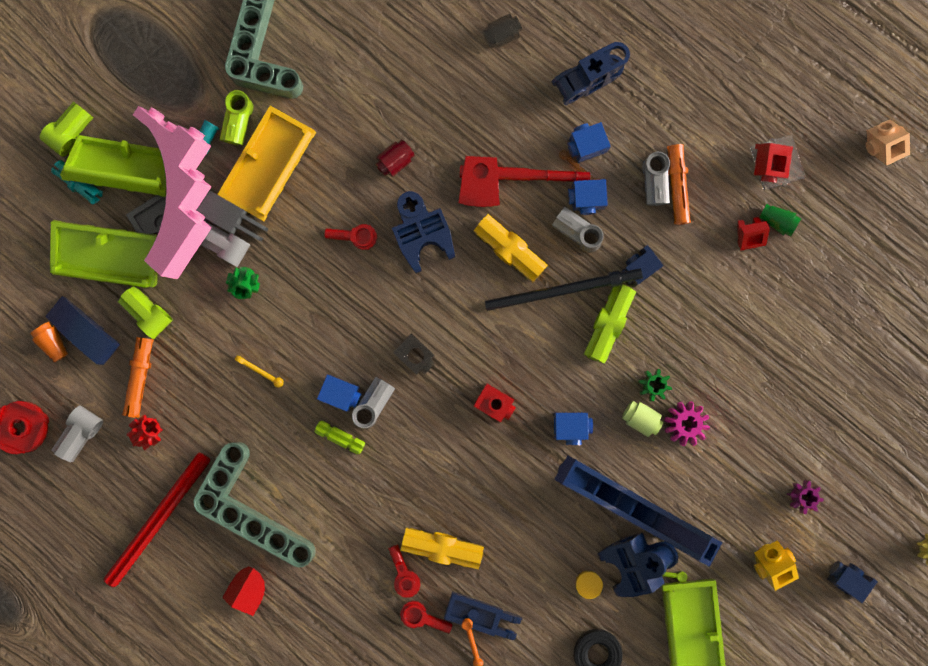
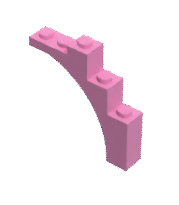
(182, 225)

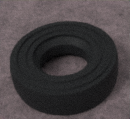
(593, 637)

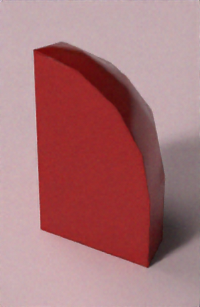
(245, 591)

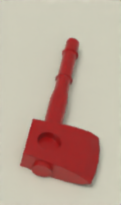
(482, 177)

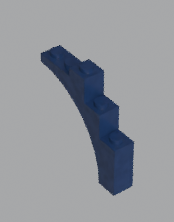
(638, 510)

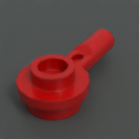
(362, 236)
(406, 582)
(414, 615)

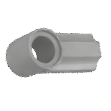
(656, 181)
(576, 228)
(225, 245)
(374, 401)
(80, 428)

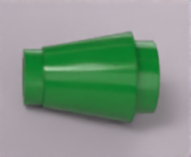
(780, 219)

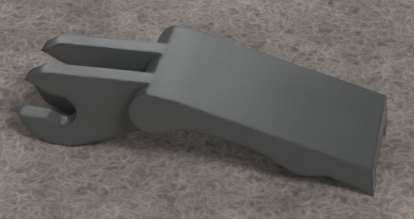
(226, 214)

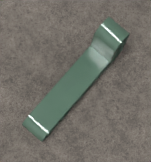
(249, 58)
(241, 526)

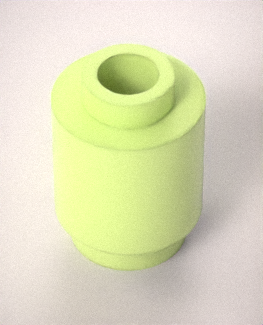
(642, 418)

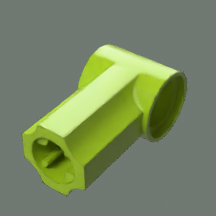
(236, 121)
(63, 133)
(150, 317)

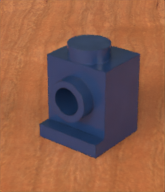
(647, 262)
(851, 581)

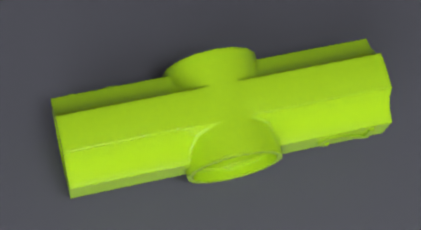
(609, 323)

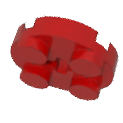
(35, 427)

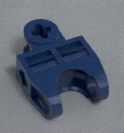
(591, 73)
(421, 229)
(639, 564)

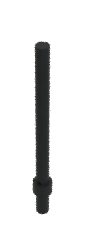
(614, 279)

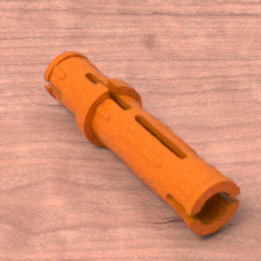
(677, 173)
(137, 378)

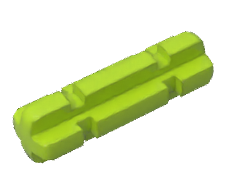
(339, 437)

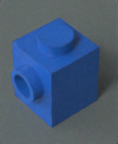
(588, 142)
(588, 196)
(339, 393)
(572, 427)

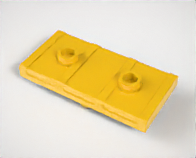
(266, 163)

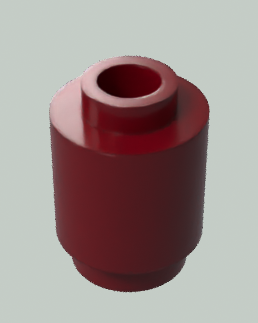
(394, 158)

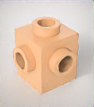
(888, 142)

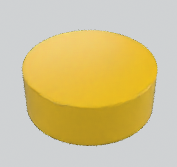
(589, 584)

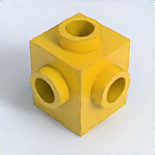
(776, 565)

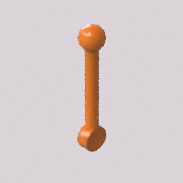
(467, 625)

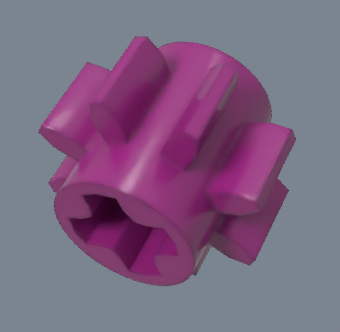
(812, 501)

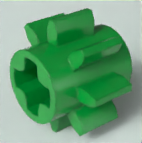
(242, 283)
(659, 380)

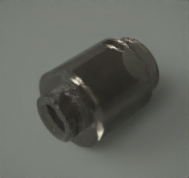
(502, 31)

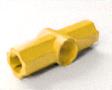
(510, 248)
(442, 548)

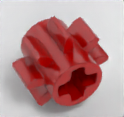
(144, 432)

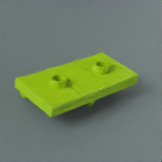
(116, 165)
(101, 254)
(693, 623)

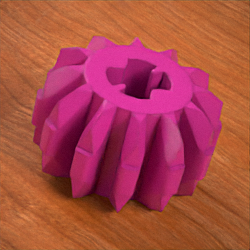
(689, 433)

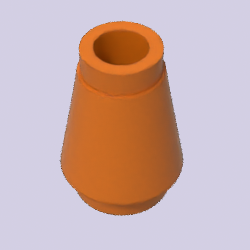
(49, 341)

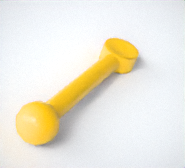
(278, 382)

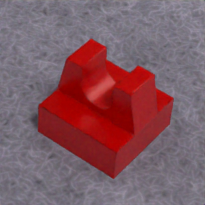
(753, 234)

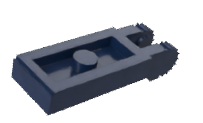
(483, 615)

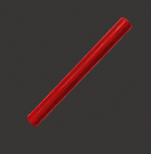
(156, 520)

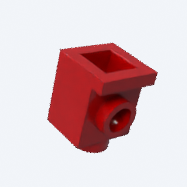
(772, 161)
(484, 401)

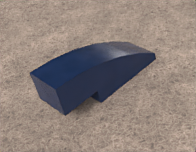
(82, 331)

